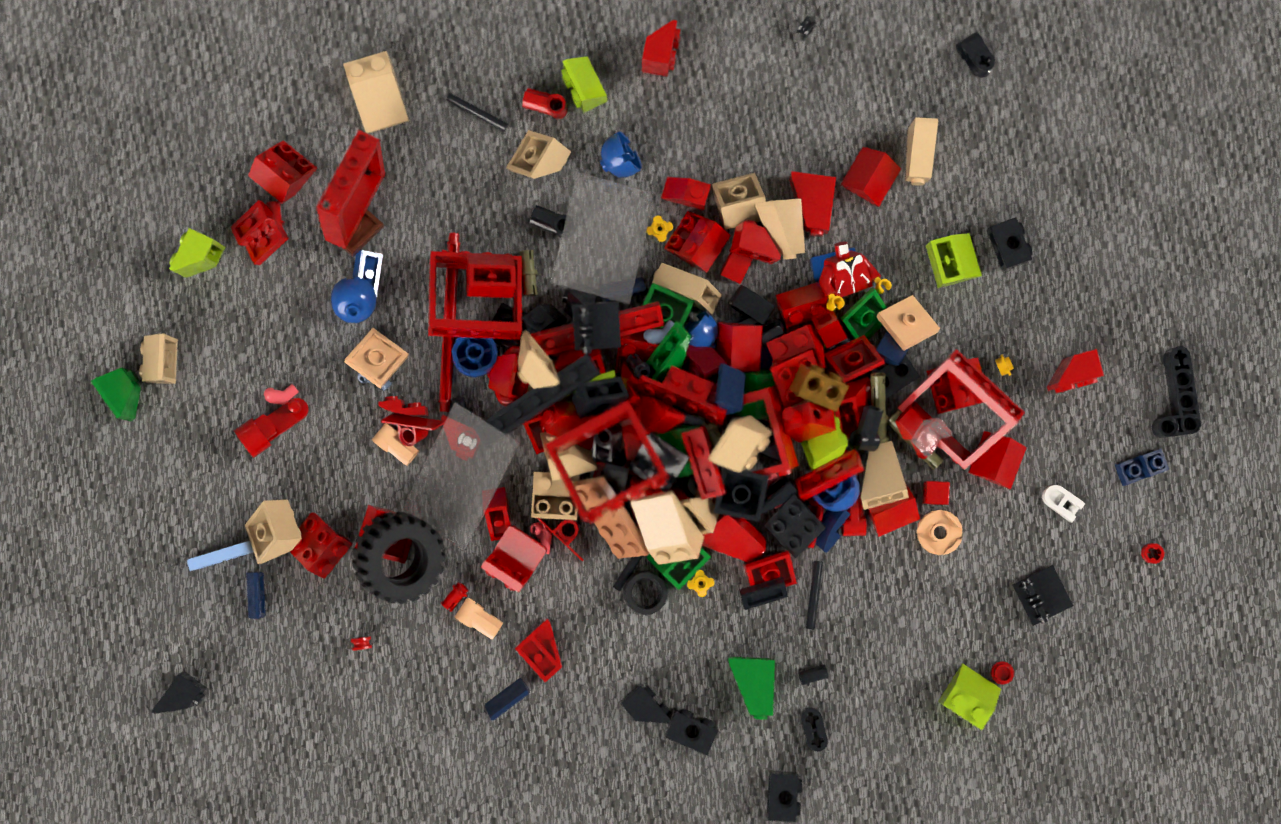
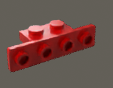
(686, 392)

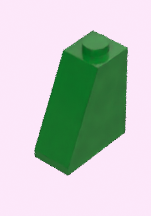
(755, 683)

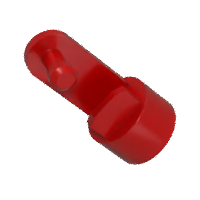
(258, 433)

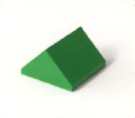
(862, 317)

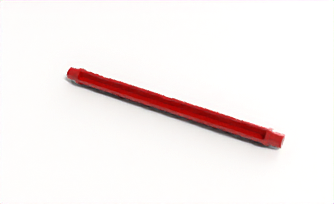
(448, 342)

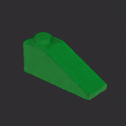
(669, 352)

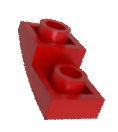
(735, 267)
(398, 406)
(908, 424)

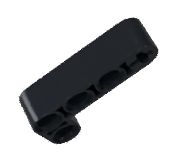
(1176, 391)

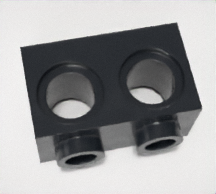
(893, 381)

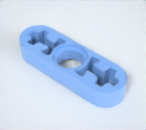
(219, 556)

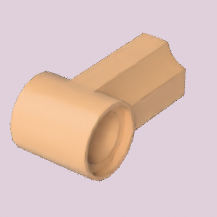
(388, 440)
(475, 616)

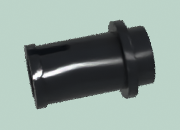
(638, 366)
(813, 675)

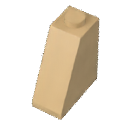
(920, 150)
(784, 225)
(688, 285)
(883, 478)

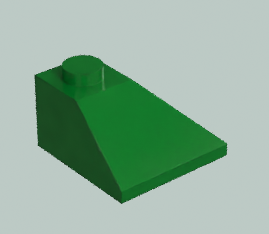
(119, 392)

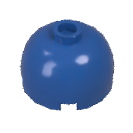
(619, 157)
(353, 300)
(704, 331)
(474, 355)
(839, 496)

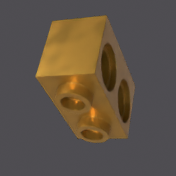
(818, 388)

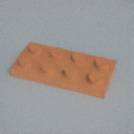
(614, 526)

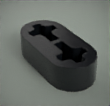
(819, 727)

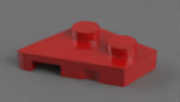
(541, 651)

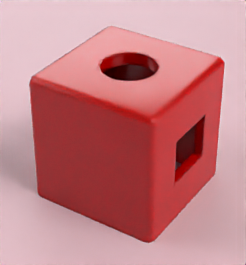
(936, 492)

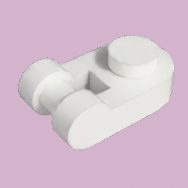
(1055, 498)

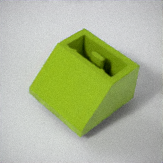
(585, 85)
(195, 254)
(953, 259)
(825, 447)

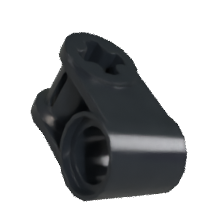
(974, 51)
(608, 445)

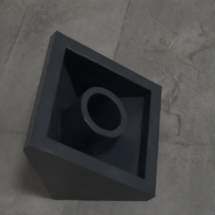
(743, 494)

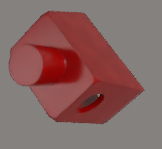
(807, 421)

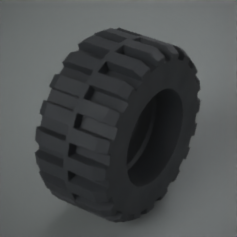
(417, 577)

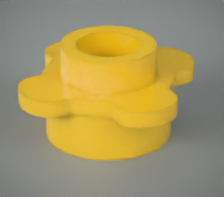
(653, 229)
(1004, 365)
(694, 583)

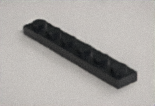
(542, 398)

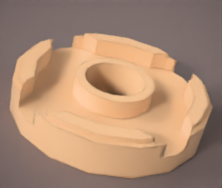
(926, 535)

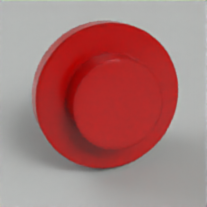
(1002, 672)

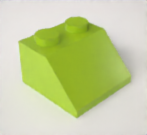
(971, 696)

